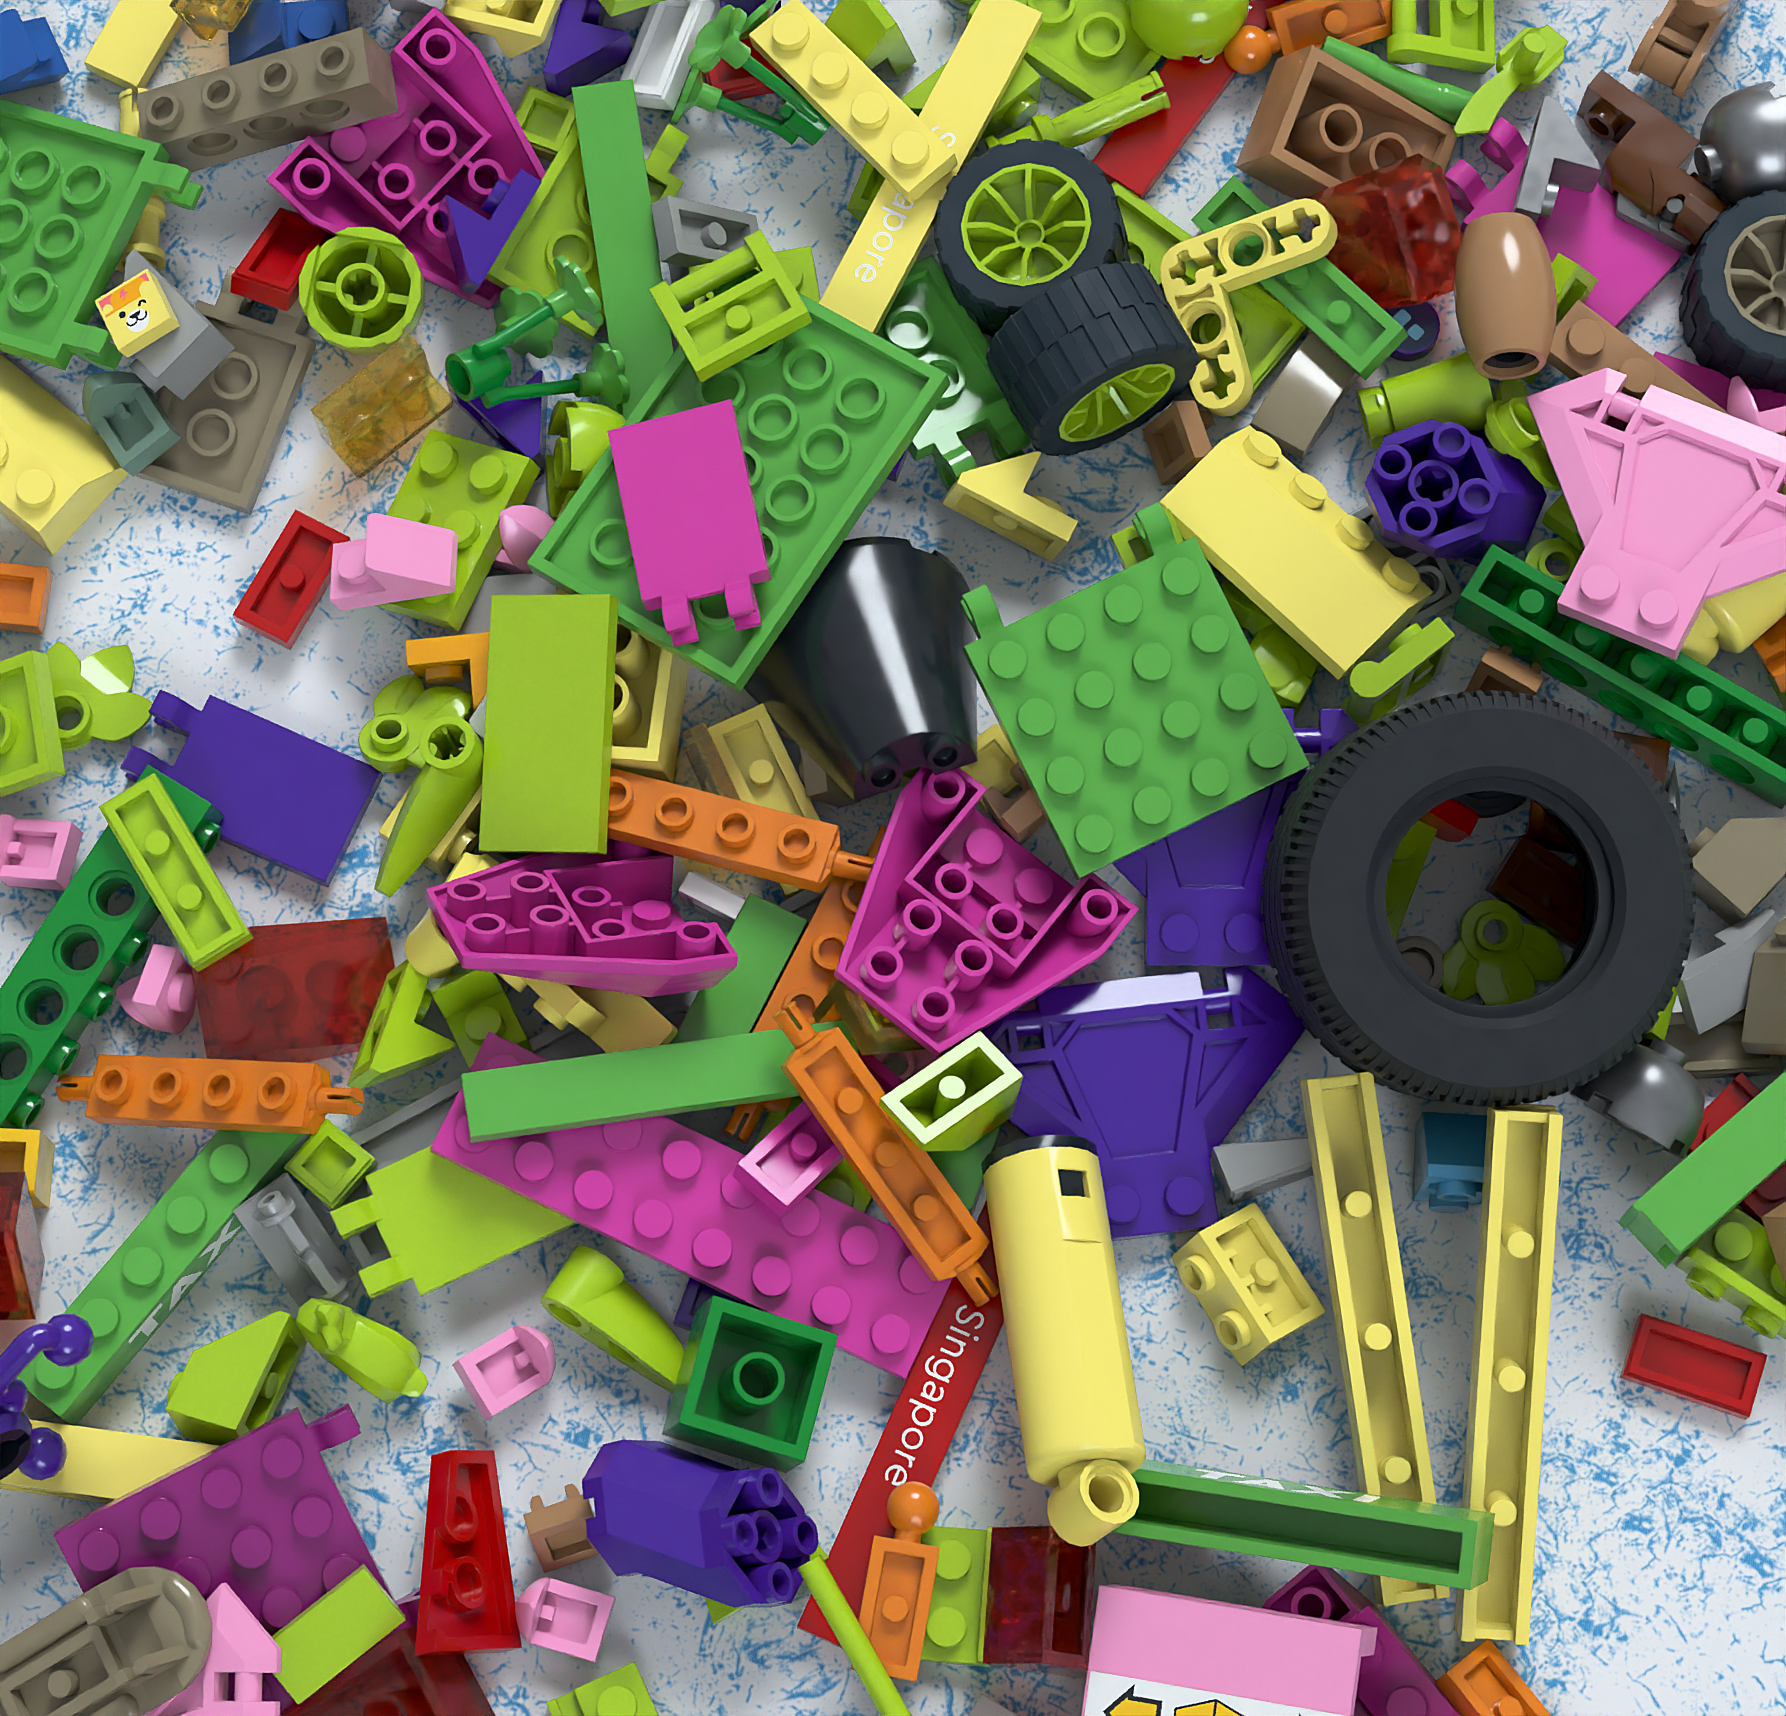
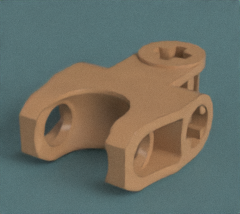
(1681, 42)

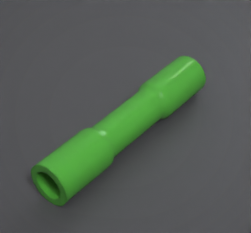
(1438, 98)

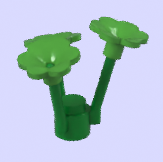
(722, 40)
(528, 326)

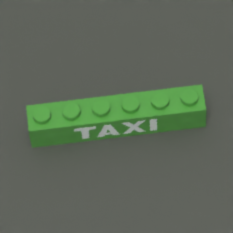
(161, 1264)
(1312, 1524)

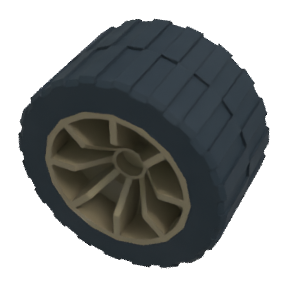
(1738, 294)

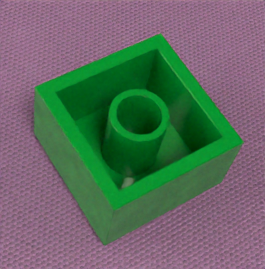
(750, 1384)

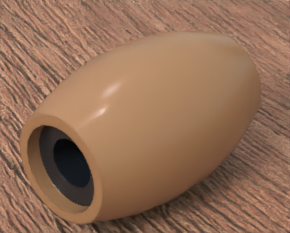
(1505, 296)

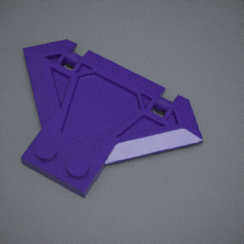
(1208, 876)
(1148, 1083)

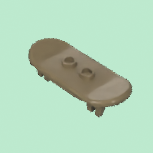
(109, 1649)

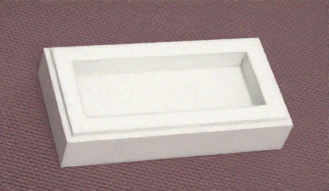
(662, 51)

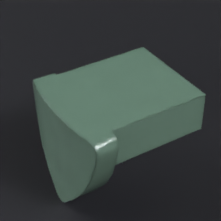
(127, 418)

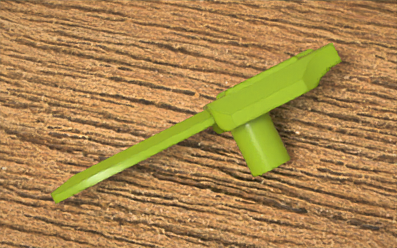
(1520, 67)

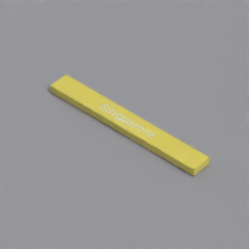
(958, 114)

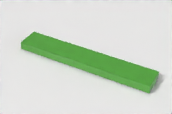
(623, 230)
(630, 1084)

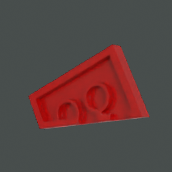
(466, 1561)

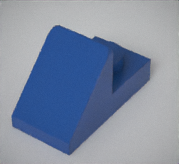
(280, 25)
(28, 53)

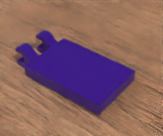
(274, 786)

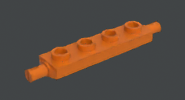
(729, 833)
(807, 976)
(209, 1094)
(882, 1155)

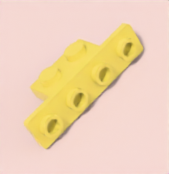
(608, 1017)

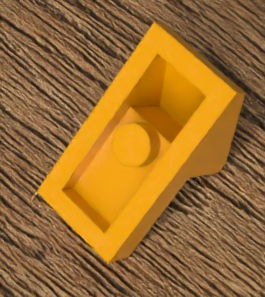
(448, 657)

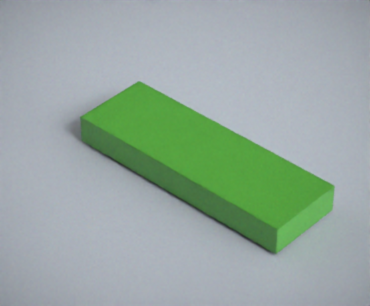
(764, 943)

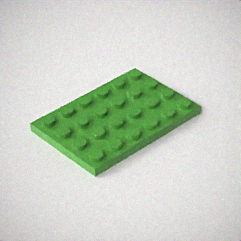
(819, 436)

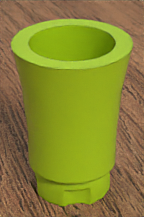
(1440, 392)

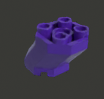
(1451, 493)
(698, 1523)

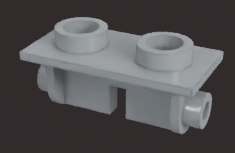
(295, 1243)

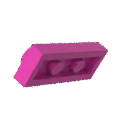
(798, 1152)

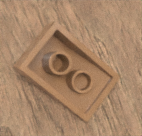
(1333, 125)

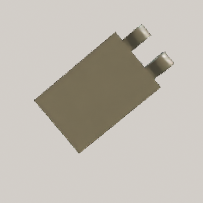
(239, 409)

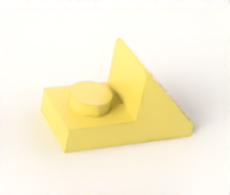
(512, 23)
(997, 501)

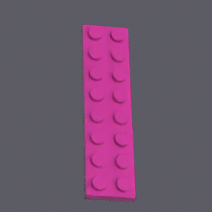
(681, 1206)

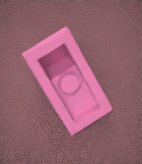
(393, 563)

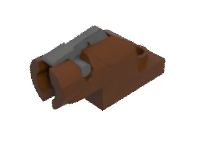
(1649, 166)

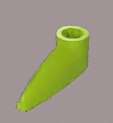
(433, 800)
(613, 1316)

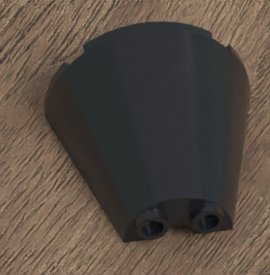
(876, 667)

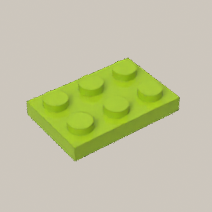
(463, 490)

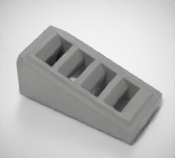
(1260, 1166)

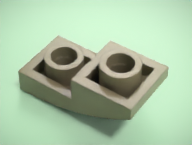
(1304, 397)

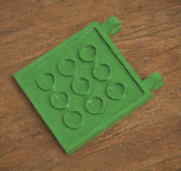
(64, 224)
(1133, 702)

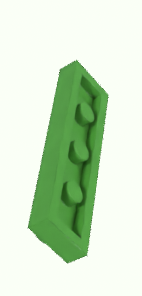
(1313, 292)

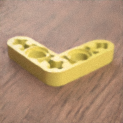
(1211, 288)

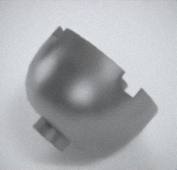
(1744, 144)
(1649, 1096)

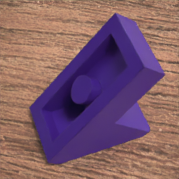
(582, 47)
(477, 240)
(514, 424)

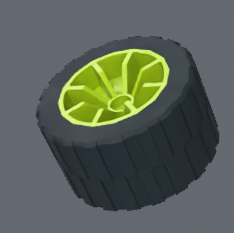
(1023, 223)
(1091, 358)

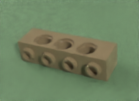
(270, 100)

